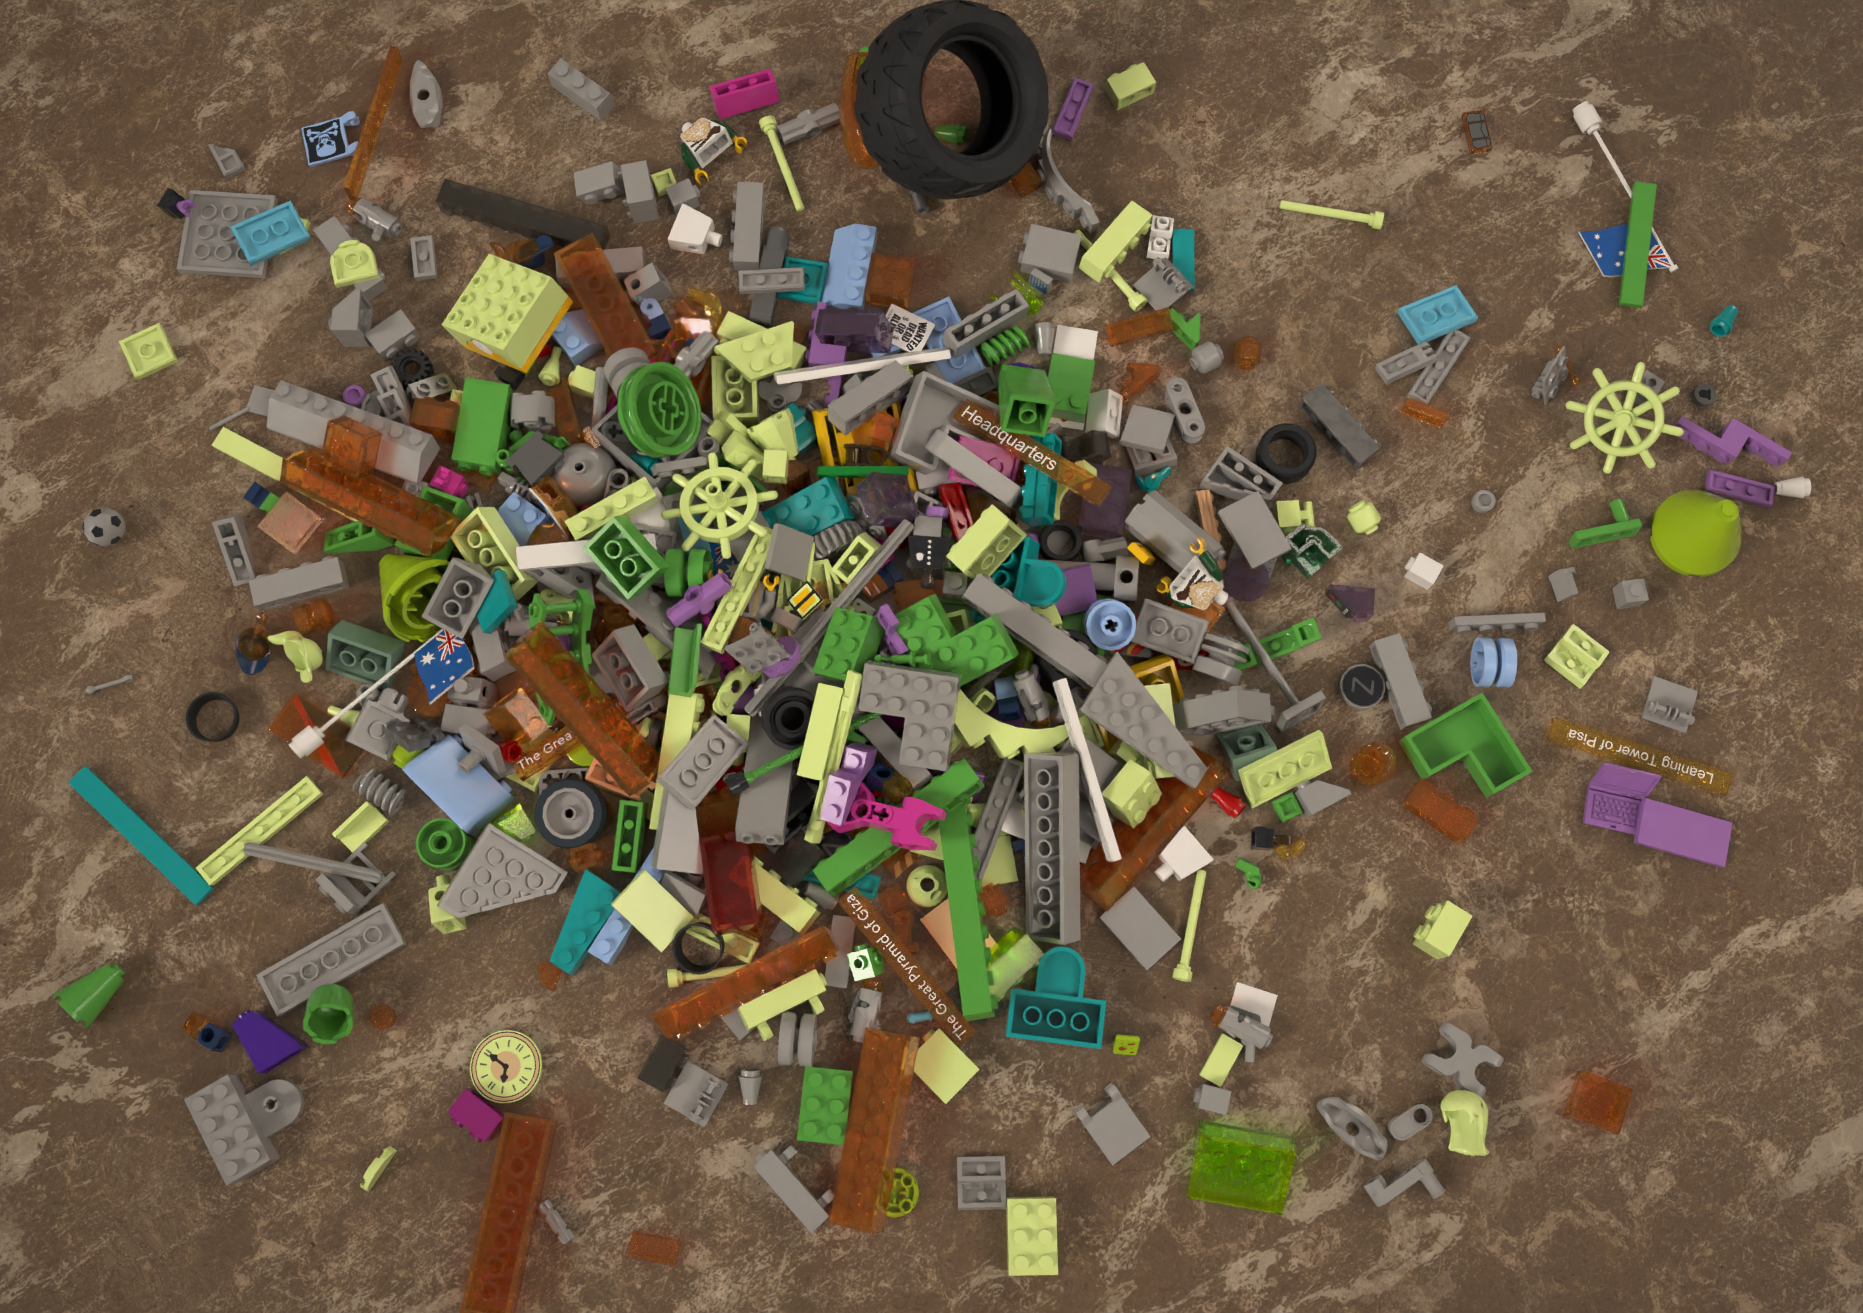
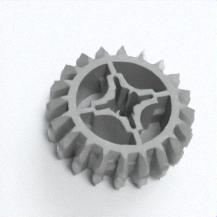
(835, 540)

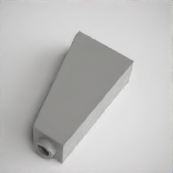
(677, 837)

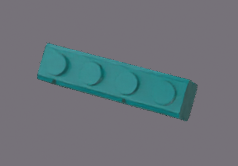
(1040, 489)

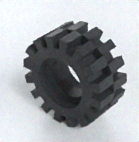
(407, 358)

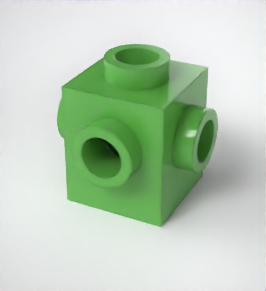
(865, 962)

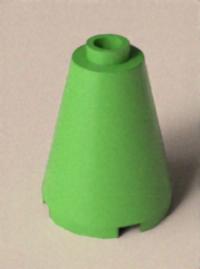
(91, 993)

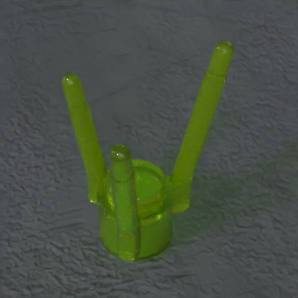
(1032, 298)

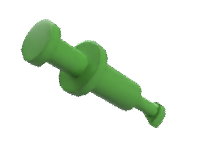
(910, 659)

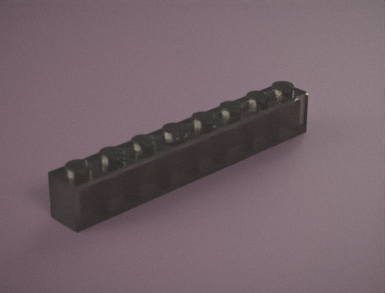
(515, 215)

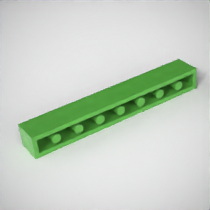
(874, 845)

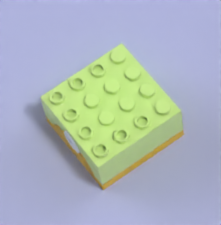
(507, 313)

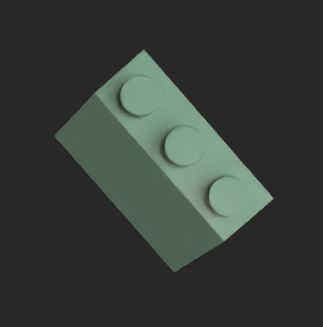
(362, 653)

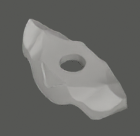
(426, 111)
(1368, 1138)

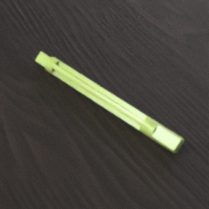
(846, 709)

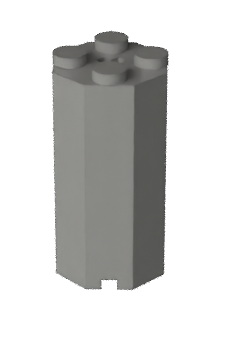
(1169, 532)

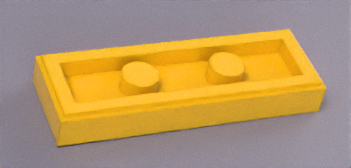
(1142, 553)

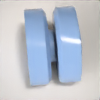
(1122, 626)
(1493, 662)

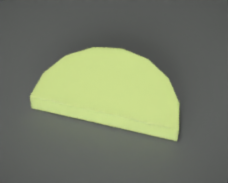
(376, 1168)

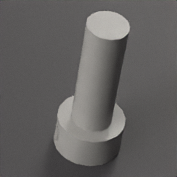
(1109, 576)

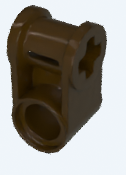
(862, 455)

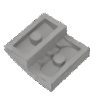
(981, 1183)

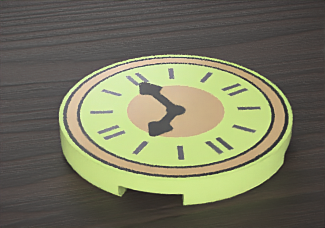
(506, 1066)

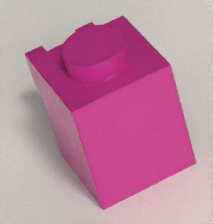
(449, 482)

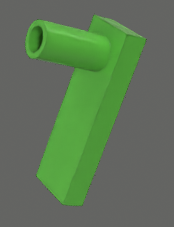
(1621, 529)

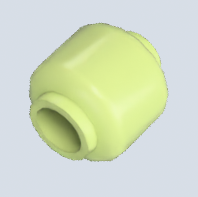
(1364, 517)

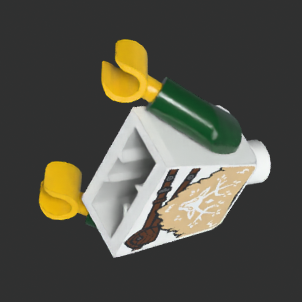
(705, 141)
(1197, 583)

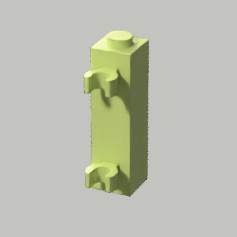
(783, 999)

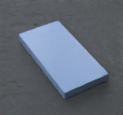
(944, 315)

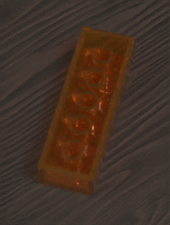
(603, 296)

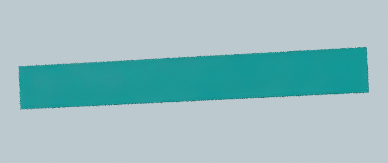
(141, 835)

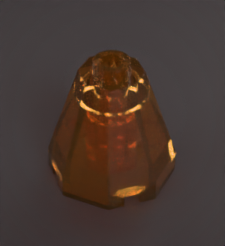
(612, 618)

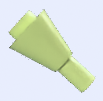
(551, 371)
(348, 718)

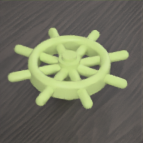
(1624, 418)
(719, 505)

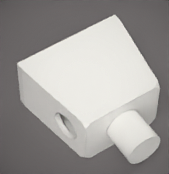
(693, 232)
(1182, 856)

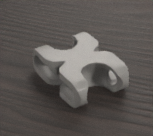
(1462, 1059)

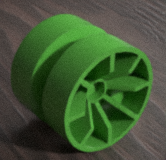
(686, 570)
(443, 844)

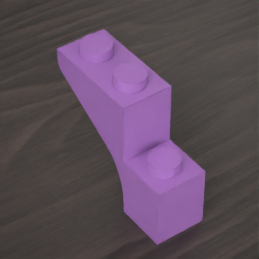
(845, 782)

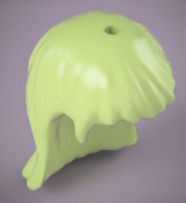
(1467, 1120)

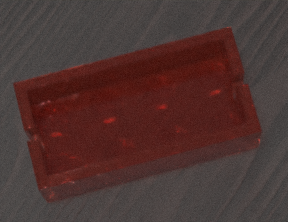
(731, 884)

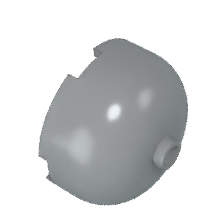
(585, 474)

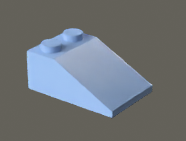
(521, 518)

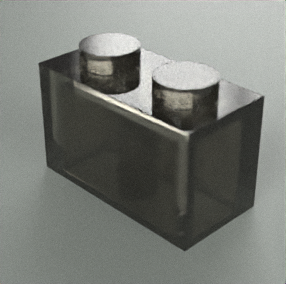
(663, 1064)

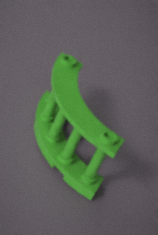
(581, 622)

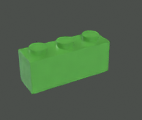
(630, 836)

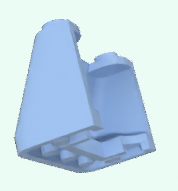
(466, 798)

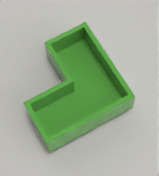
(970, 653)
(1475, 737)

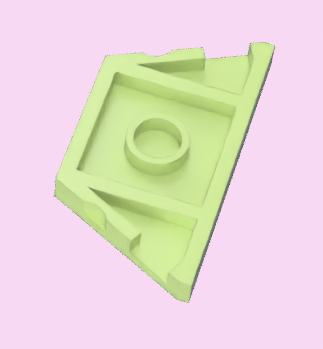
(761, 352)

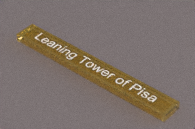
(1639, 756)

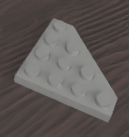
(499, 874)

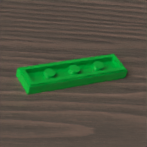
(858, 471)

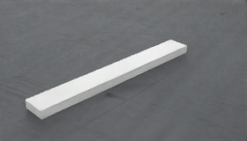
(860, 365)
(1087, 770)

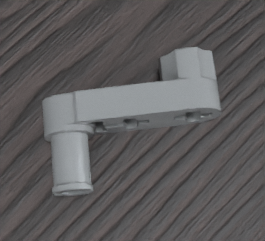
(1419, 1171)

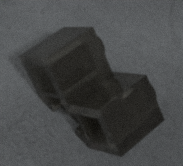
(1090, 447)

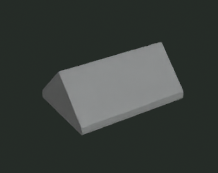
(458, 596)

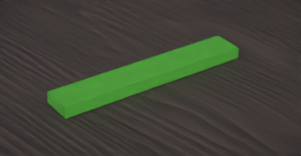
(1637, 244)

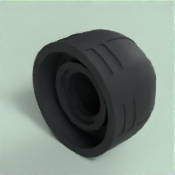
(787, 716)

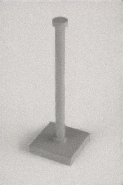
(1299, 709)

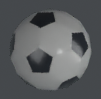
(104, 526)

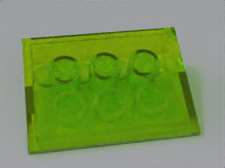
(1241, 1167)

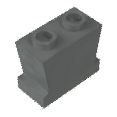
(536, 459)

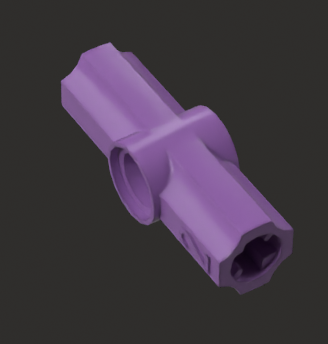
(699, 599)

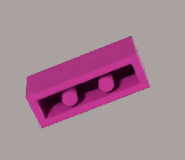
(744, 94)

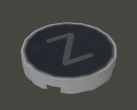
(1362, 686)

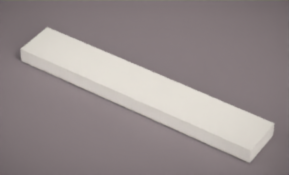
(558, 554)

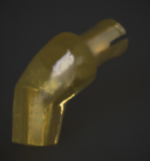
(710, 301)

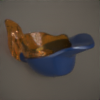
(525, 253)
(253, 646)

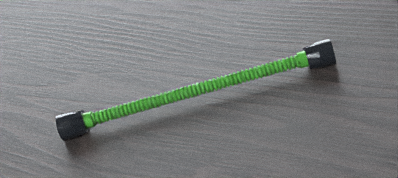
(740, 781)

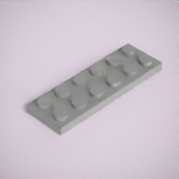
(331, 959)

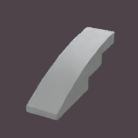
(392, 396)

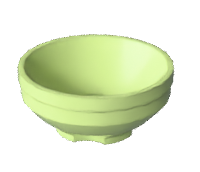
(924, 898)

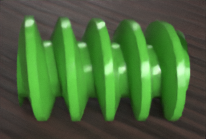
(1004, 344)

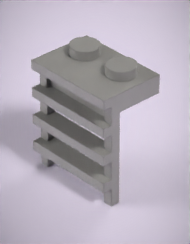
(344, 892)

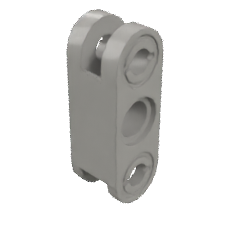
(1188, 425)
(562, 579)

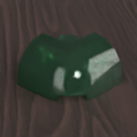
(1310, 549)

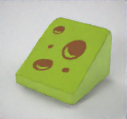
(1125, 1044)

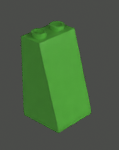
(1024, 400)
(482, 426)

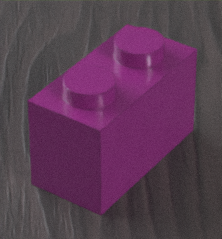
(476, 1115)

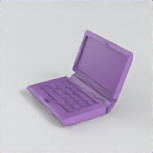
(1616, 797)

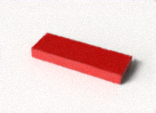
(958, 513)

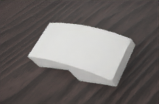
(1160, 237)

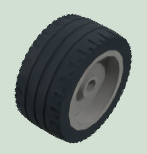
(588, 808)

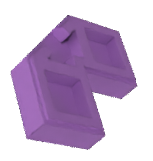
(890, 623)

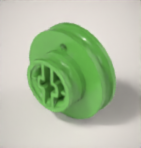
(660, 406)

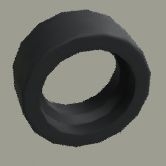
(1068, 527)

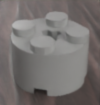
(532, 411)

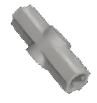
(809, 123)
(692, 359)

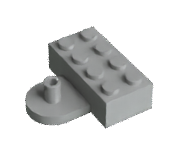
(240, 1124)

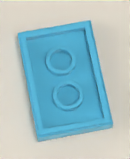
(270, 233)
(1437, 315)

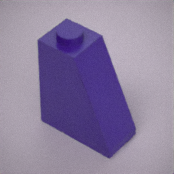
(266, 1040)

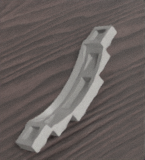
(1059, 190)

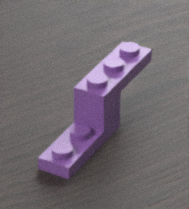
(825, 354)
(1731, 440)

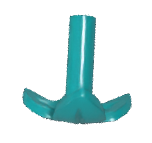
(1153, 480)

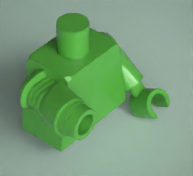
(519, 439)

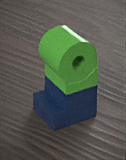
(260, 497)

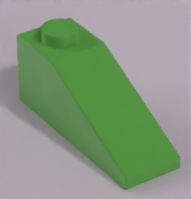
(355, 538)

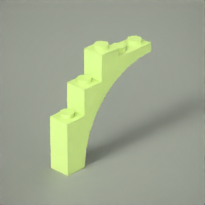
(974, 725)

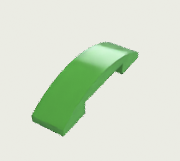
(1283, 643)

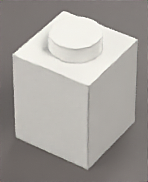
(1422, 570)

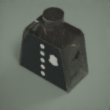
(928, 558)

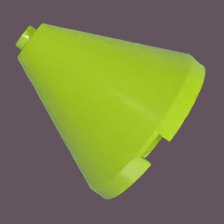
(1696, 532)
(406, 591)

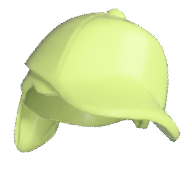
(301, 651)

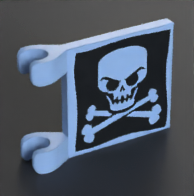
(329, 140)

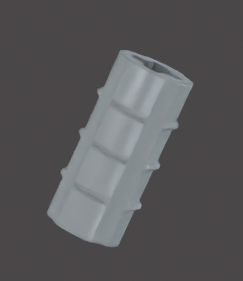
(1079, 695)

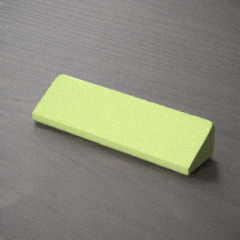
(819, 731)

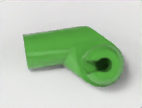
(1251, 871)

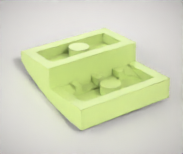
(1576, 656)

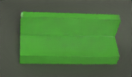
(684, 661)

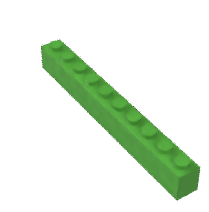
(967, 914)

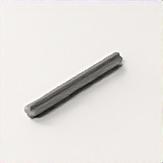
(313, 862)

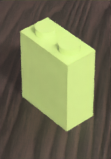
(943, 1065)

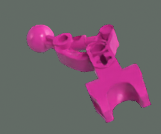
(903, 822)

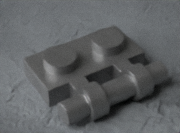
(415, 736)

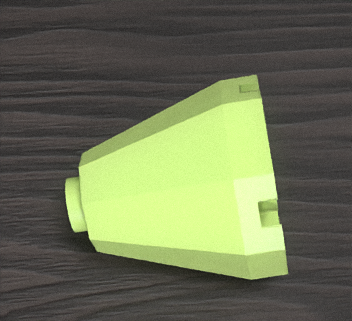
(776, 432)

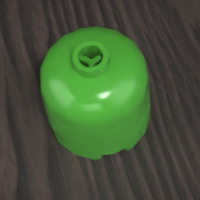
(329, 1014)

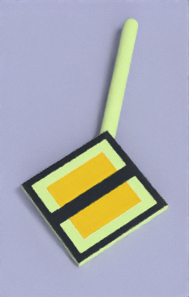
(806, 598)

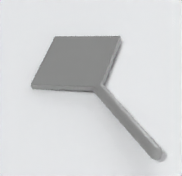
(257, 404)

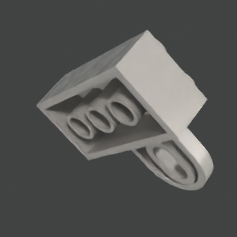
(1222, 711)

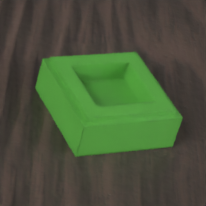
(1287, 807)

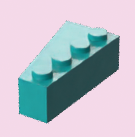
(584, 922)

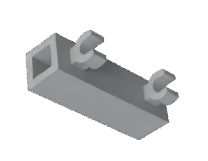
(791, 1188)

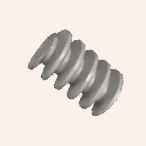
(379, 791)

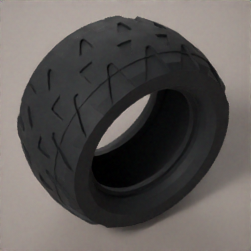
(1009, 87)

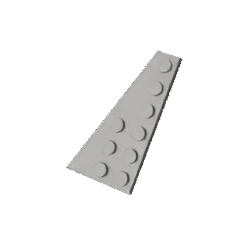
(652, 611)
(1132, 714)

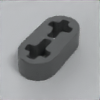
(622, 437)

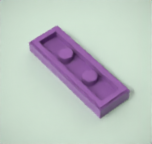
(1073, 109)
(1739, 489)

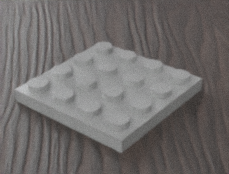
(208, 240)

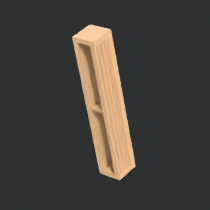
(1207, 519)

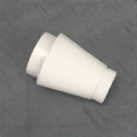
(1793, 487)

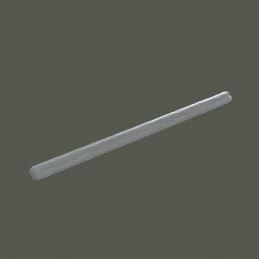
(843, 602)

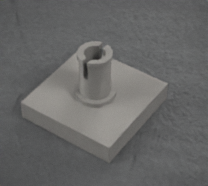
(480, 750)

